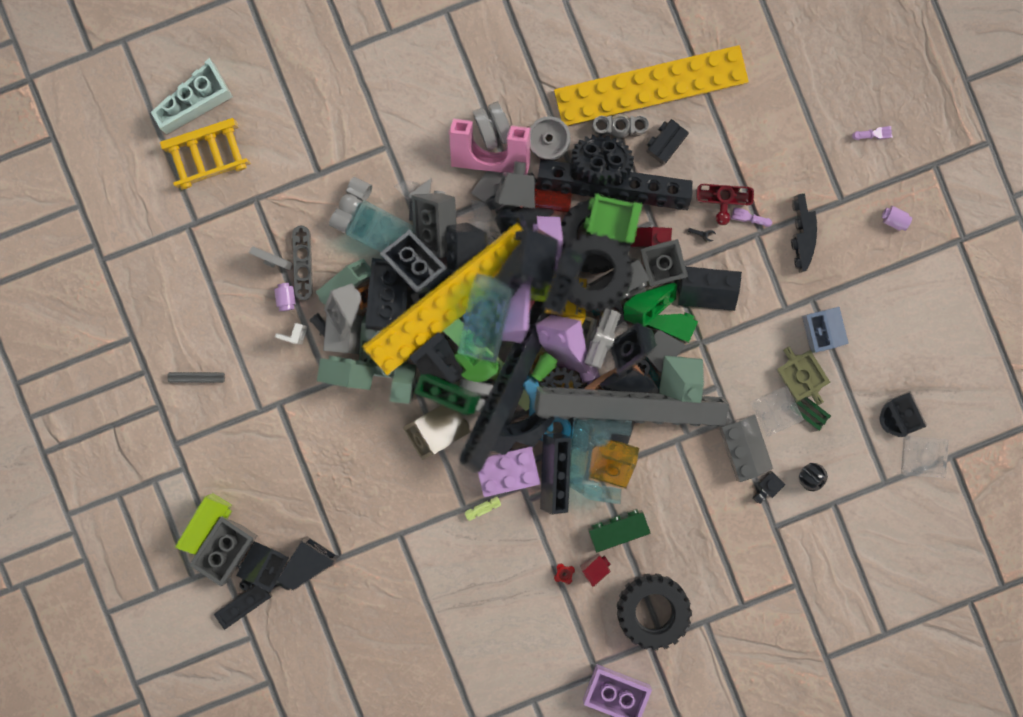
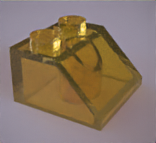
(615, 463)

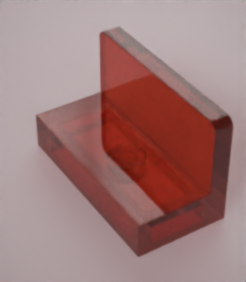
(553, 200)

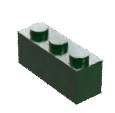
(447, 394)
(619, 530)

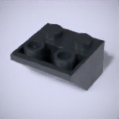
(262, 566)

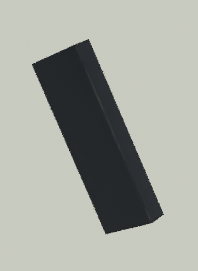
(241, 606)

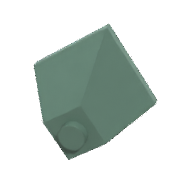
(682, 378)

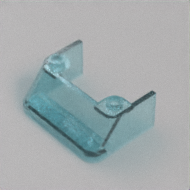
(585, 435)

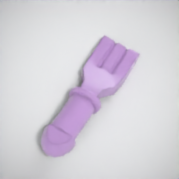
(879, 133)
(744, 216)

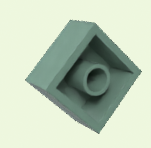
(345, 372)

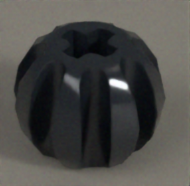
(813, 477)

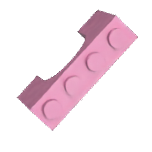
(469, 155)

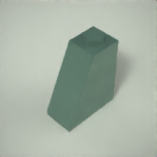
(352, 274)
(403, 383)

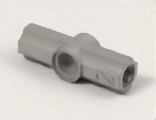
(602, 338)

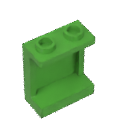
(613, 218)

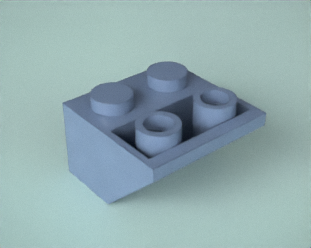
(825, 329)

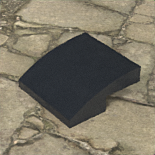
(629, 381)

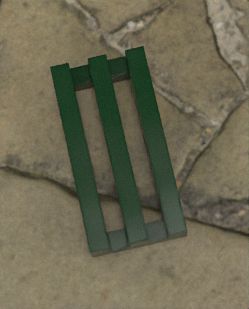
(819, 409)

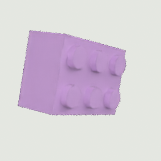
(509, 472)
(616, 693)

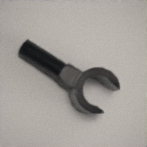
(701, 233)

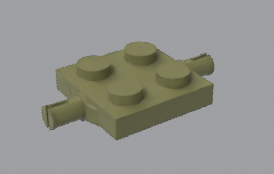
(803, 376)

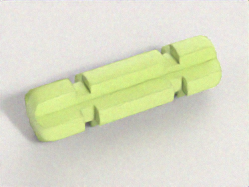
(482, 508)

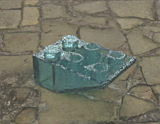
(377, 227)

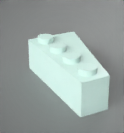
(192, 99)

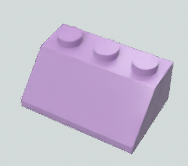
(518, 314)

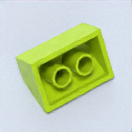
(203, 522)

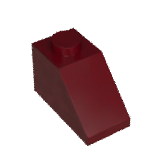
(651, 236)
(595, 569)

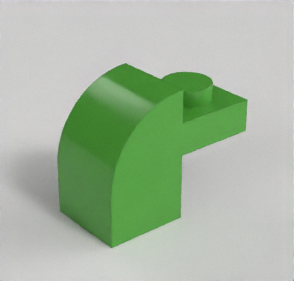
(476, 369)

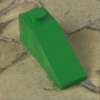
(648, 304)
(675, 325)

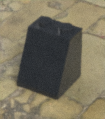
(305, 564)

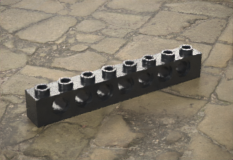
(636, 188)

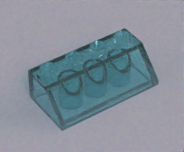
(485, 318)

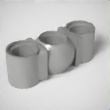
(629, 125)
(349, 204)

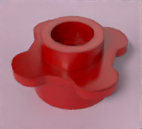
(560, 577)

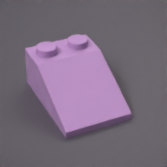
(564, 342)

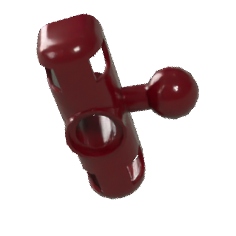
(735, 197)

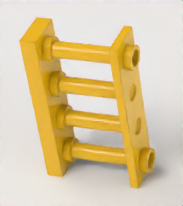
(191, 140)

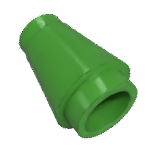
(544, 366)

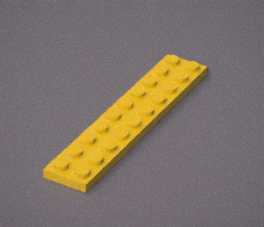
(651, 86)
(439, 307)

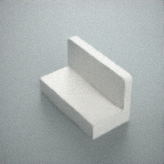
(297, 335)

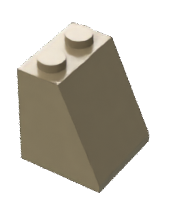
(436, 430)

